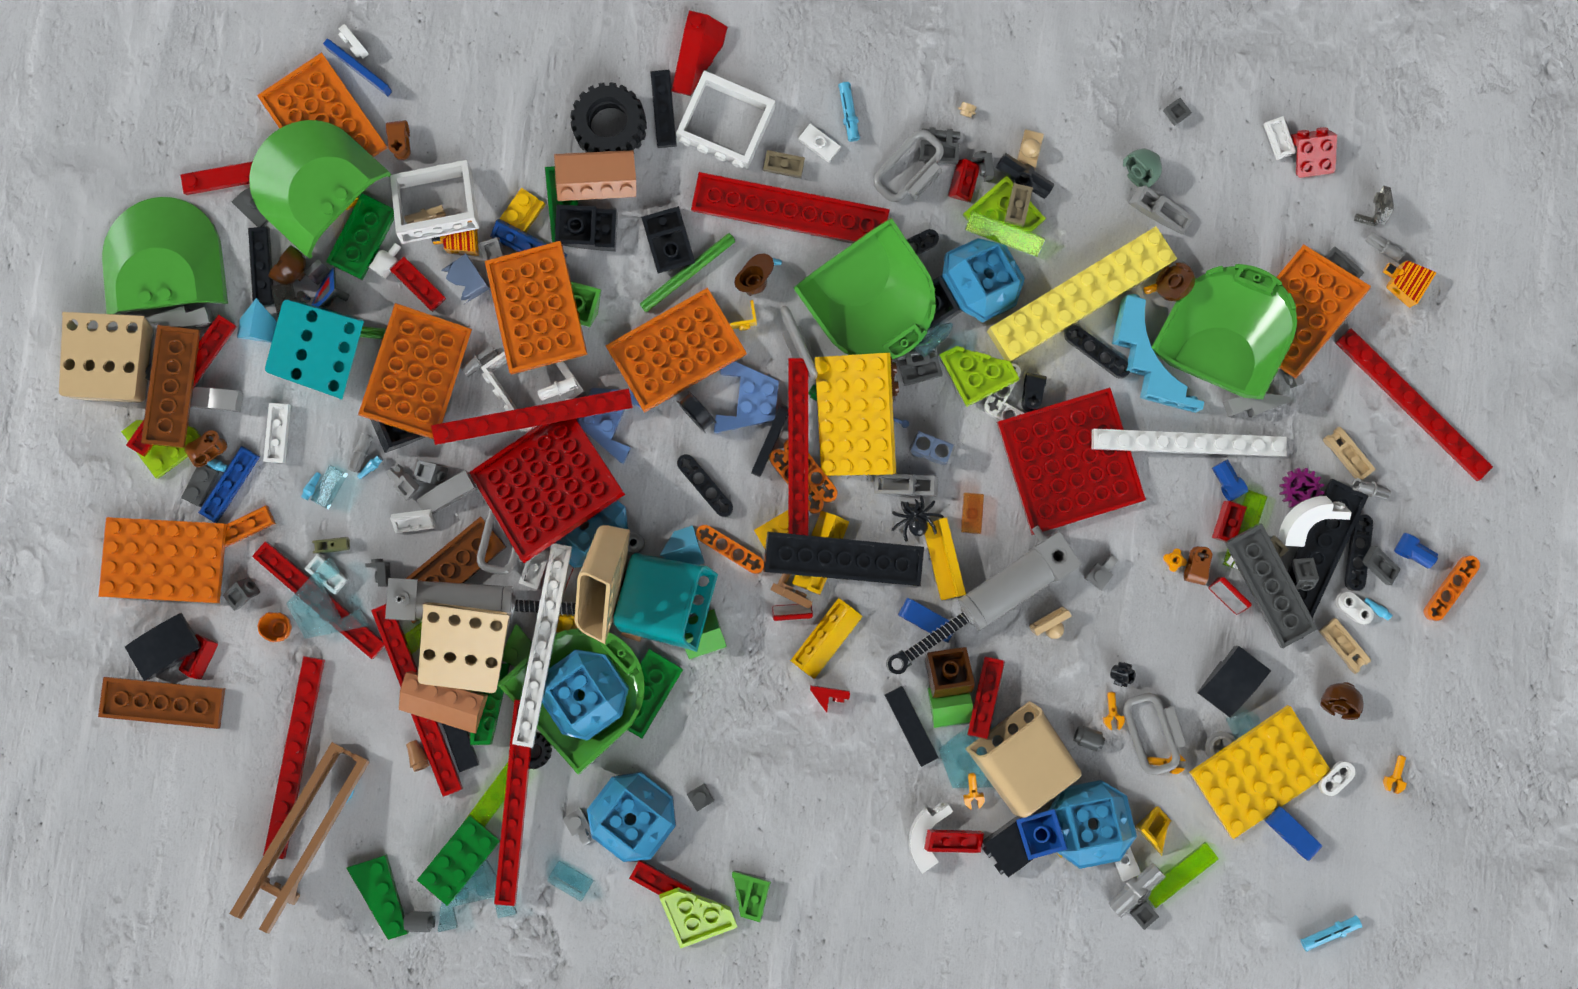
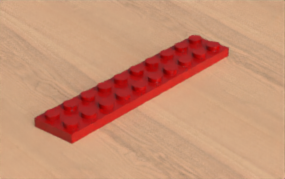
(785, 208)

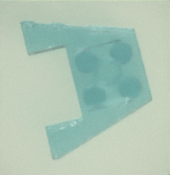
(315, 610)
(959, 762)
(478, 888)

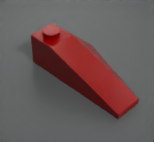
(700, 44)

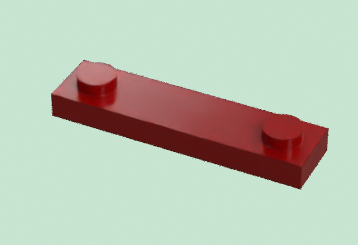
(216, 178)
(986, 698)

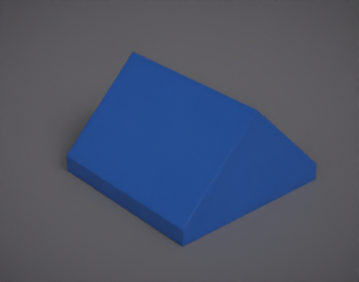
(1041, 834)

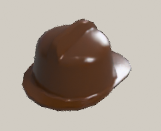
(754, 274)

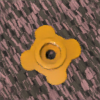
(1168, 558)

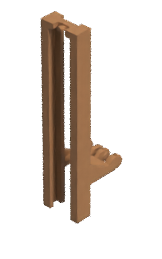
(288, 892)

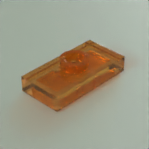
(972, 513)

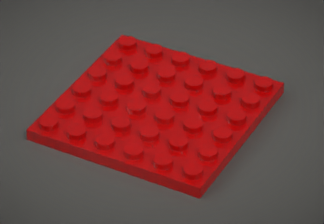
(1059, 470)
(546, 485)

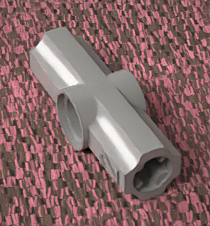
(1137, 890)

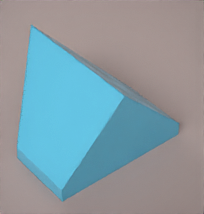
(257, 324)
(683, 547)

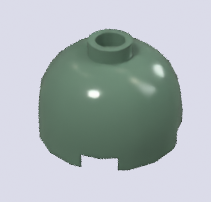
(1143, 167)

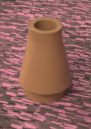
(417, 757)

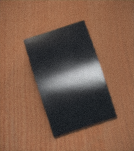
(586, 227)
(668, 239)
(162, 647)
(1233, 681)

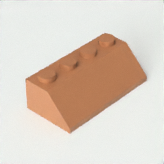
(595, 175)
(442, 704)

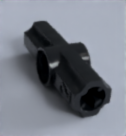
(1014, 169)

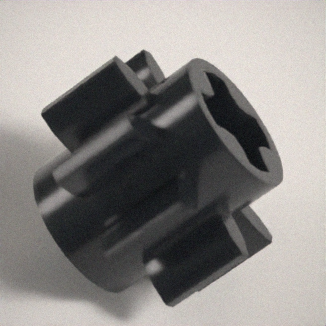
(1122, 674)

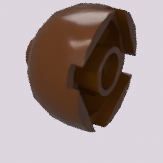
(289, 267)
(1344, 700)

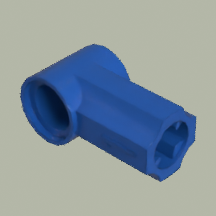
(1231, 484)
(1411, 548)

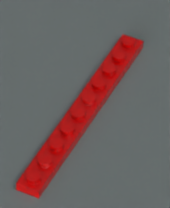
(1414, 405)
(531, 416)
(797, 447)
(427, 729)
(296, 745)
(512, 820)

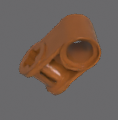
(398, 139)
(204, 449)
(1198, 568)

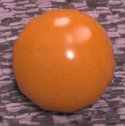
(274, 627)

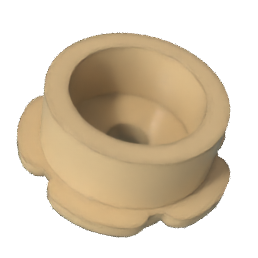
(967, 109)

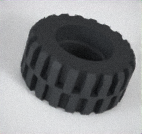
(600, 99)

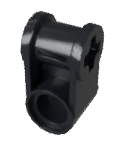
(1033, 388)

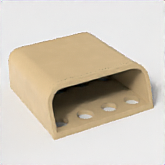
(103, 361)
(601, 581)
(462, 647)
(1028, 765)

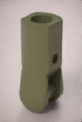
(333, 545)

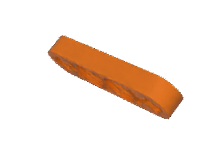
(777, 465)
(814, 468)
(731, 547)
(1448, 585)

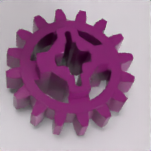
(1300, 481)

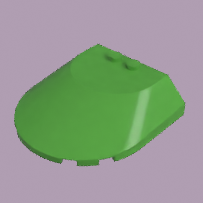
(309, 178)
(162, 257)
(872, 295)
(1231, 330)
(577, 751)

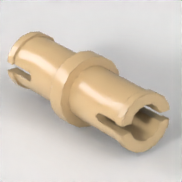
(432, 213)

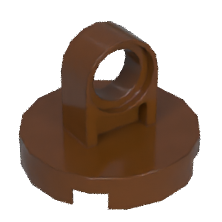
(1175, 282)

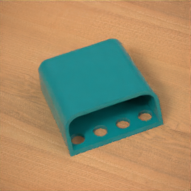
(314, 347)
(660, 598)

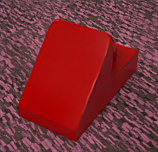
(823, 693)

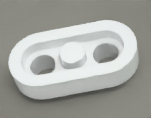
(347, 36)
(1355, 609)
(1337, 780)

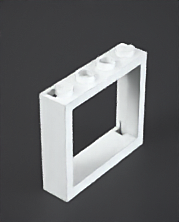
(738, 92)
(438, 226)
(500, 392)

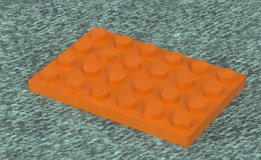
(320, 95)
(1322, 299)
(535, 307)
(676, 350)
(414, 371)
(162, 560)

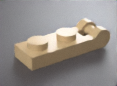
(1349, 454)
(1344, 645)

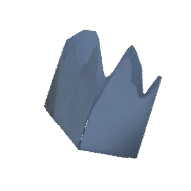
(464, 273)
(931, 450)

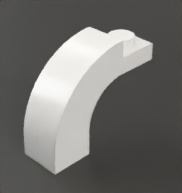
(1305, 515)
(918, 833)

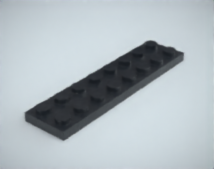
(1328, 540)
(843, 559)

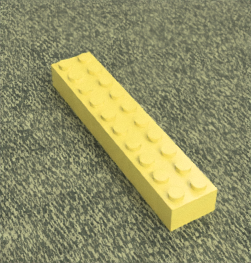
(1081, 295)

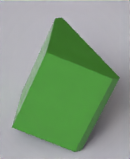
(587, 302)
(712, 636)
(950, 709)

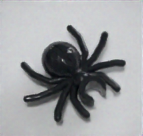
(916, 518)

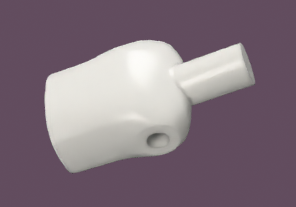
(385, 261)

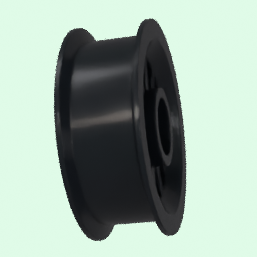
(696, 411)

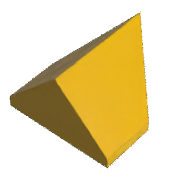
(1154, 828)

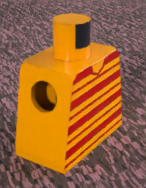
(460, 243)
(1408, 281)

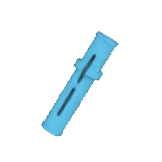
(850, 119)
(1333, 932)

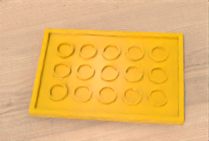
(855, 414)
(1260, 771)

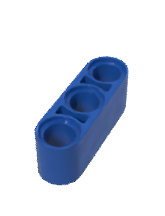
(922, 617)
(1293, 833)

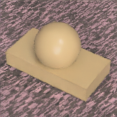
(1030, 147)
(1051, 623)

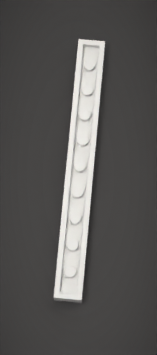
(1189, 442)
(542, 645)

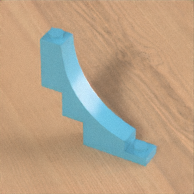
(1158, 383)

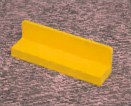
(826, 526)
(944, 560)
(826, 638)

